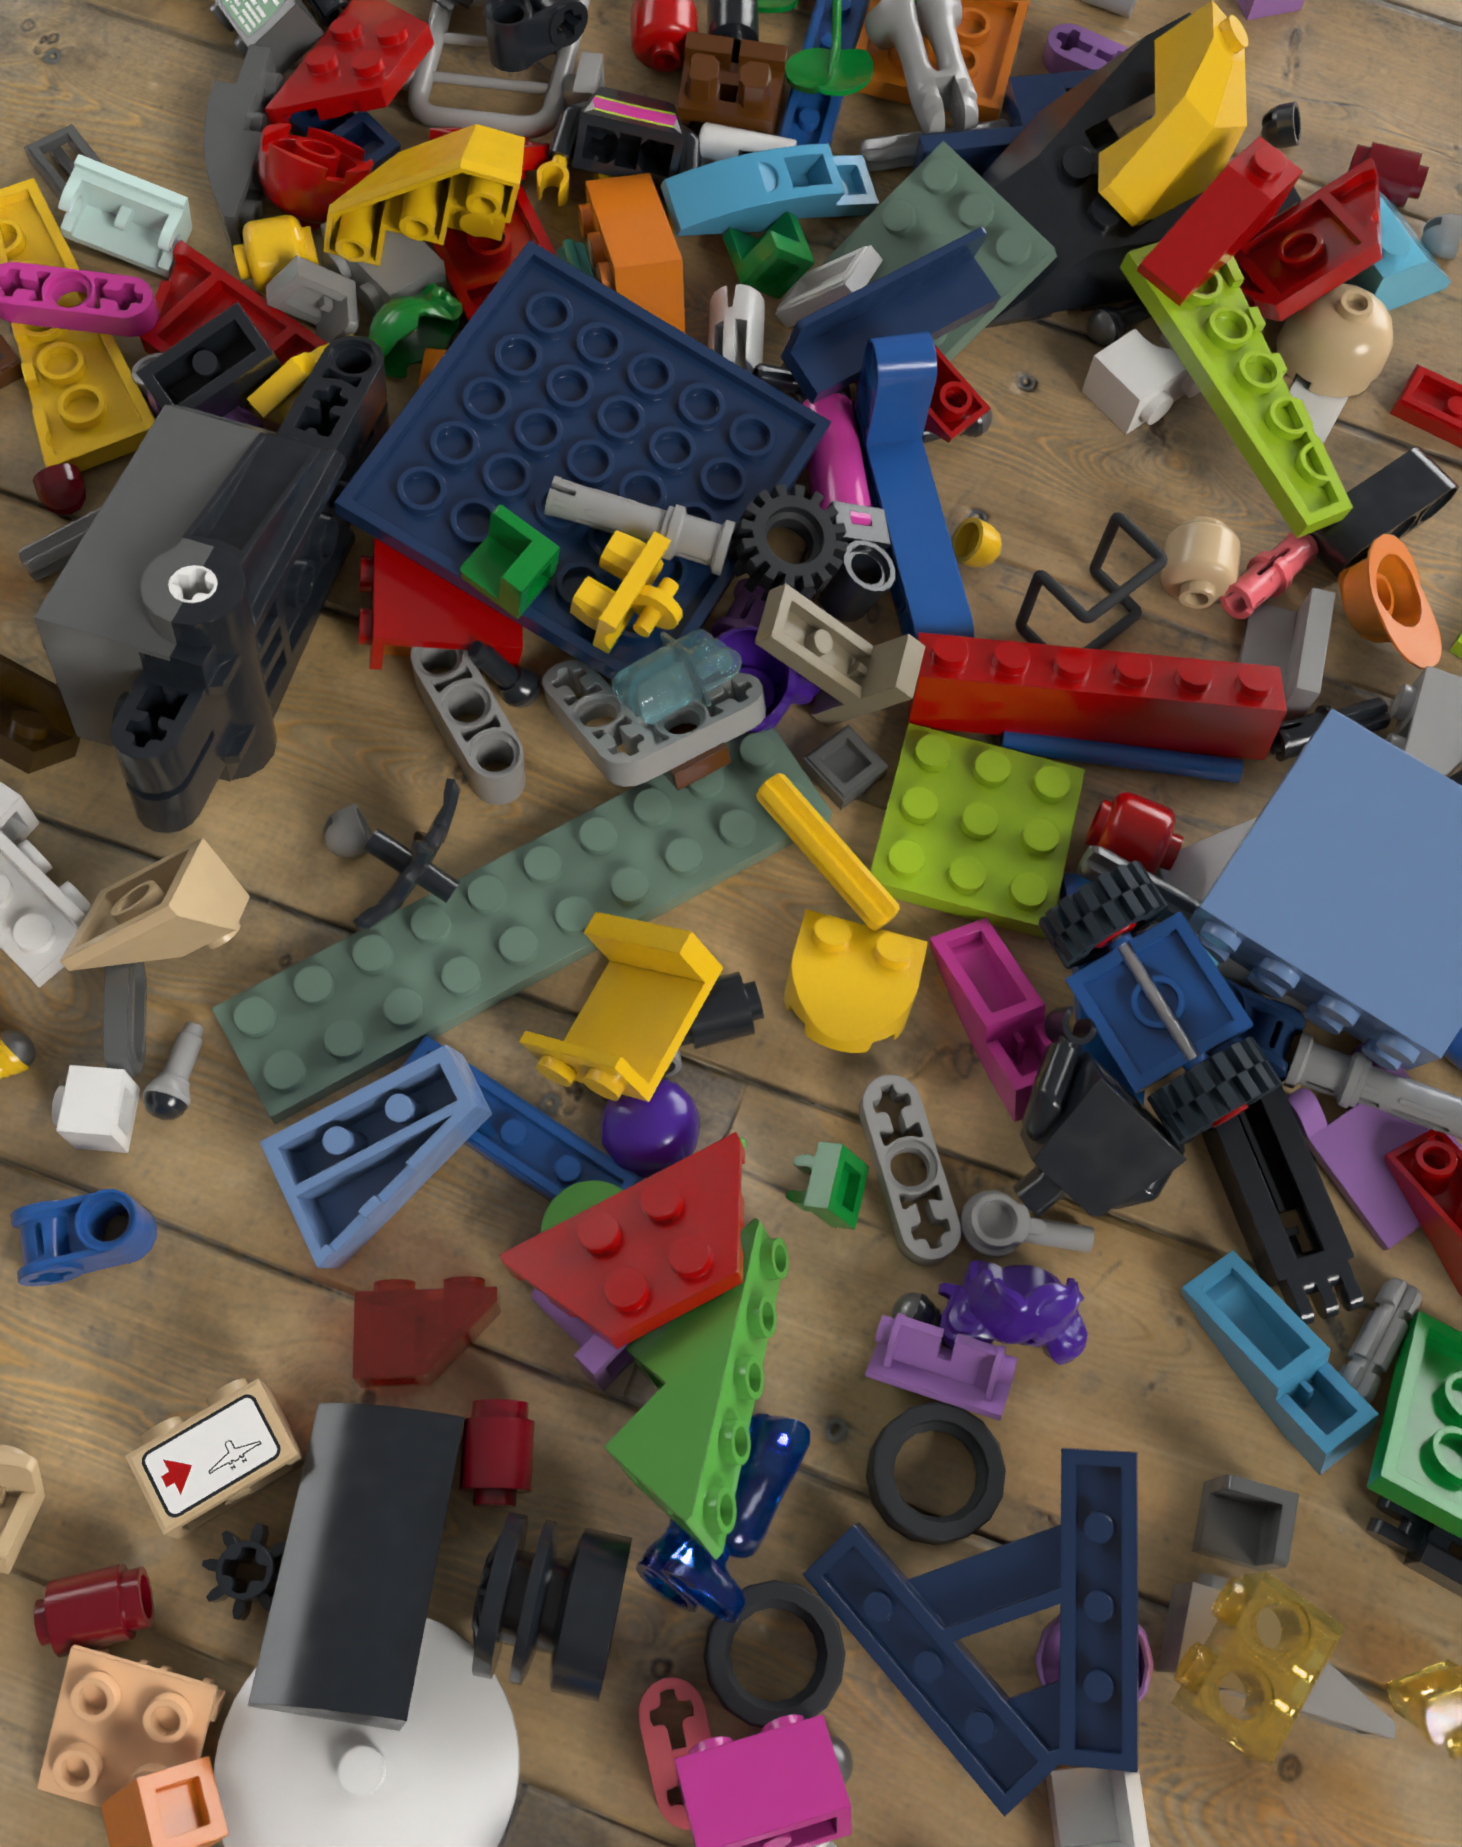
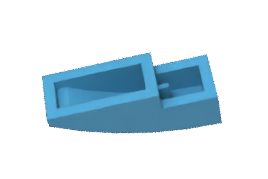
(1280, 1362)

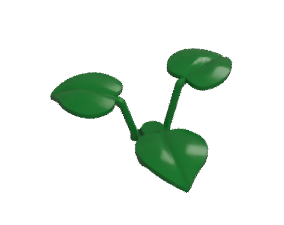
(821, 69)

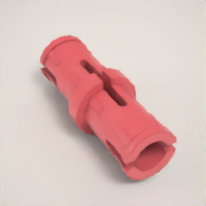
(1269, 575)

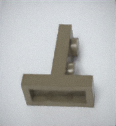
(847, 668)

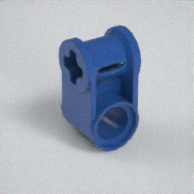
(68, 1236)

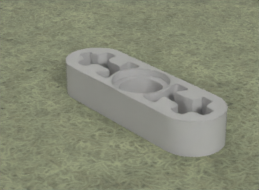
(939, 1211)

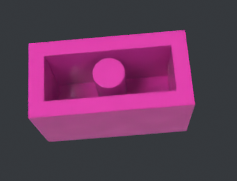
(766, 1788)

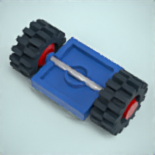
(1158, 1001)

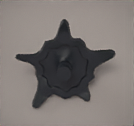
(413, 864)

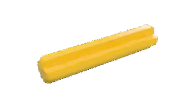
(827, 851)

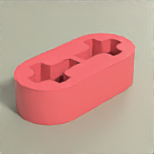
(658, 1746)

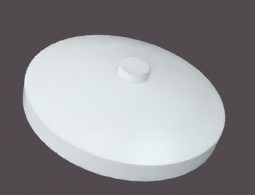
(355, 1785)

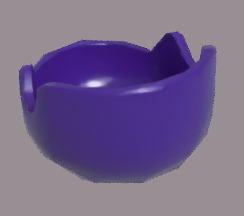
(652, 1133)

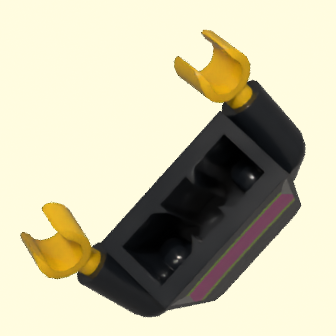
(618, 137)

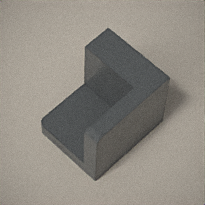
(1245, 1523)

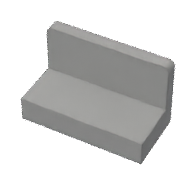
(1294, 643)

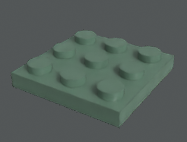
(940, 205)

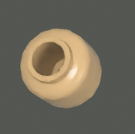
(1200, 562)

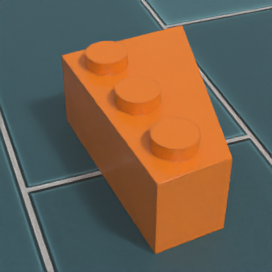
(634, 244)

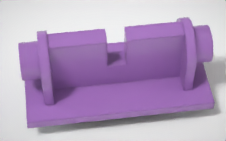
(969, 1376)

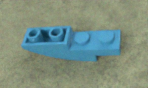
(762, 185)

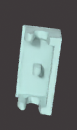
(124, 215)

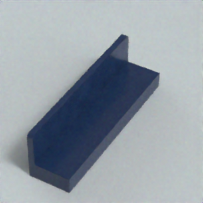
(925, 295)

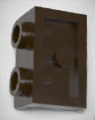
(33, 720)

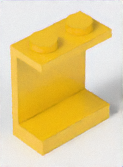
(635, 1011)

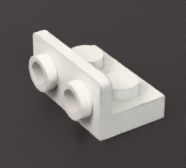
(35, 913)

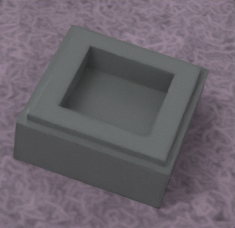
(844, 766)

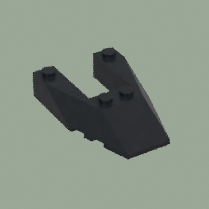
(1053, 185)

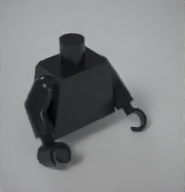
(1089, 1131)

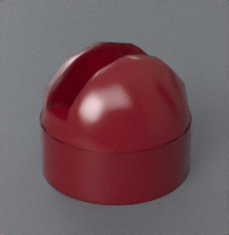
(60, 488)

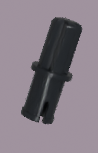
(1295, 733)

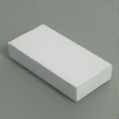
(828, 284)

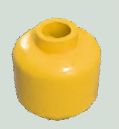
(270, 246)

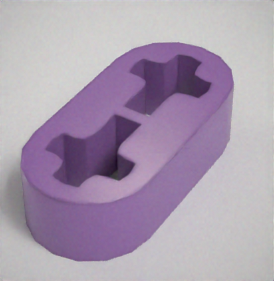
(1085, 49)

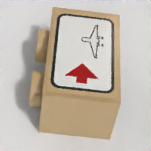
(215, 1457)

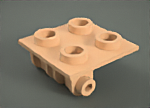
(122, 1724)

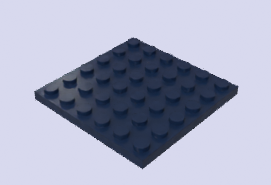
(588, 391)

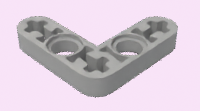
(652, 750)

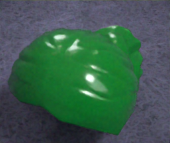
(412, 324)

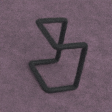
(1117, 594)

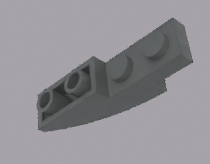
(233, 138)

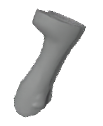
(930, 91)

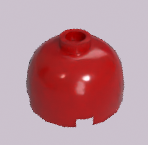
(309, 171)

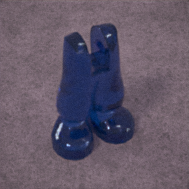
(688, 1573)

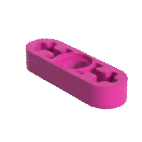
(27, 283)

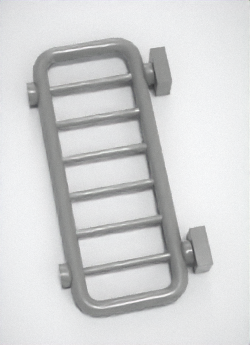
(561, 90)

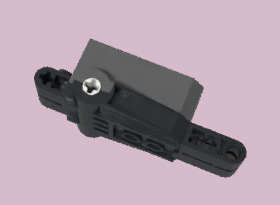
(208, 584)

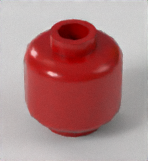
(661, 32)
(1136, 831)

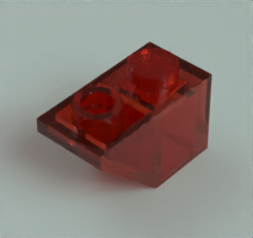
(417, 1333)

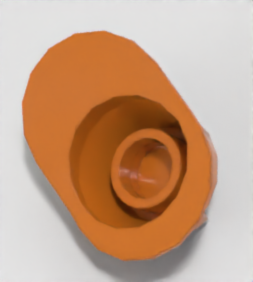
(1388, 604)

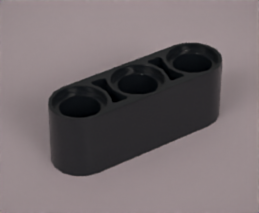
(1385, 503)

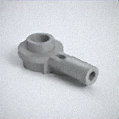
(998, 1224)

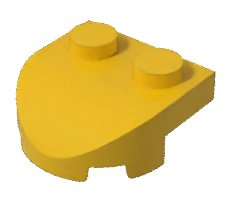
(852, 981)

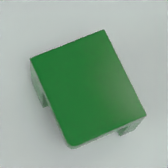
(774, 259)
(511, 562)

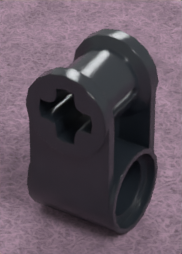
(528, 30)

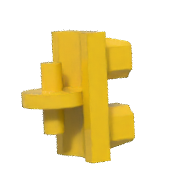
(638, 567)

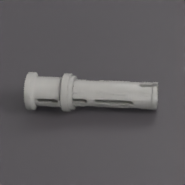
(689, 535)
(1357, 1081)

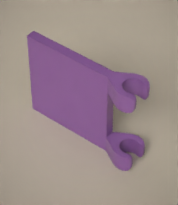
(1353, 1157)

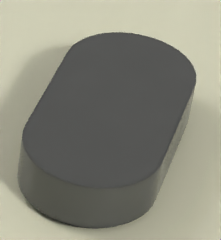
(125, 1017)

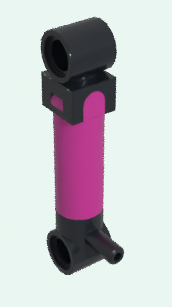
(840, 476)

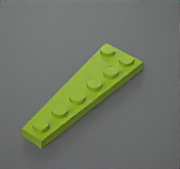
(1245, 387)

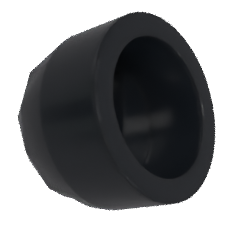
(1282, 125)

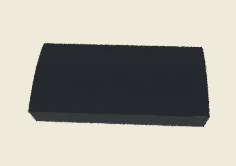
(358, 1565)

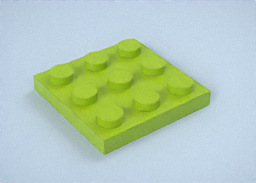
(977, 829)

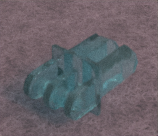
(675, 675)

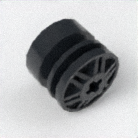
(550, 1606)

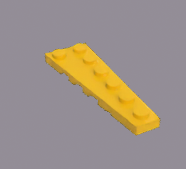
(76, 380)

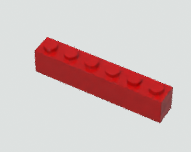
(1098, 696)

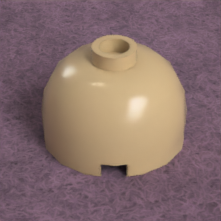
(1338, 341)

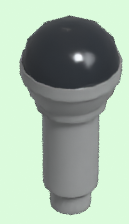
(169, 1092)

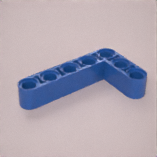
(890, 423)

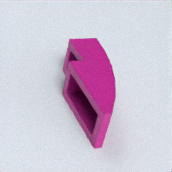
(995, 1008)

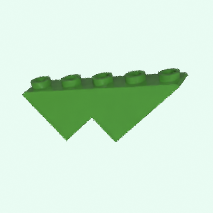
(708, 1373)

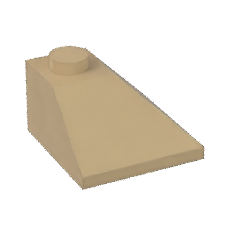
(161, 912)

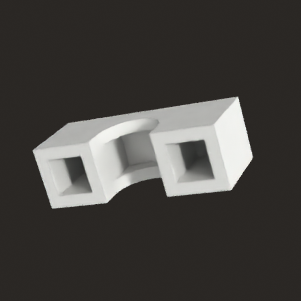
(1137, 381)

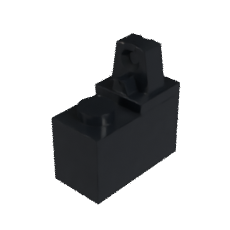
(213, 366)

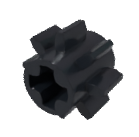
(244, 1552)

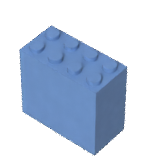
(1352, 896)

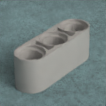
(472, 743)

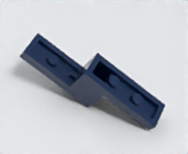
(1021, 103)

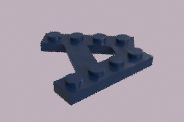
(918, 1624)

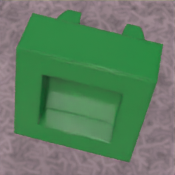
(834, 1184)

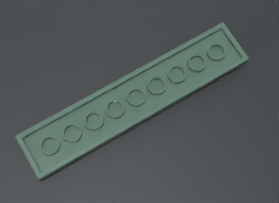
(503, 927)

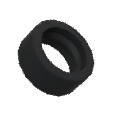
(987, 1462)
(828, 1644)

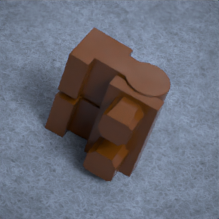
(728, 92)

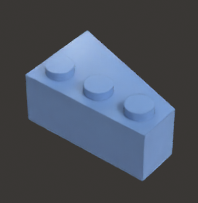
(374, 1151)

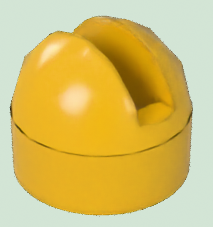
(976, 543)

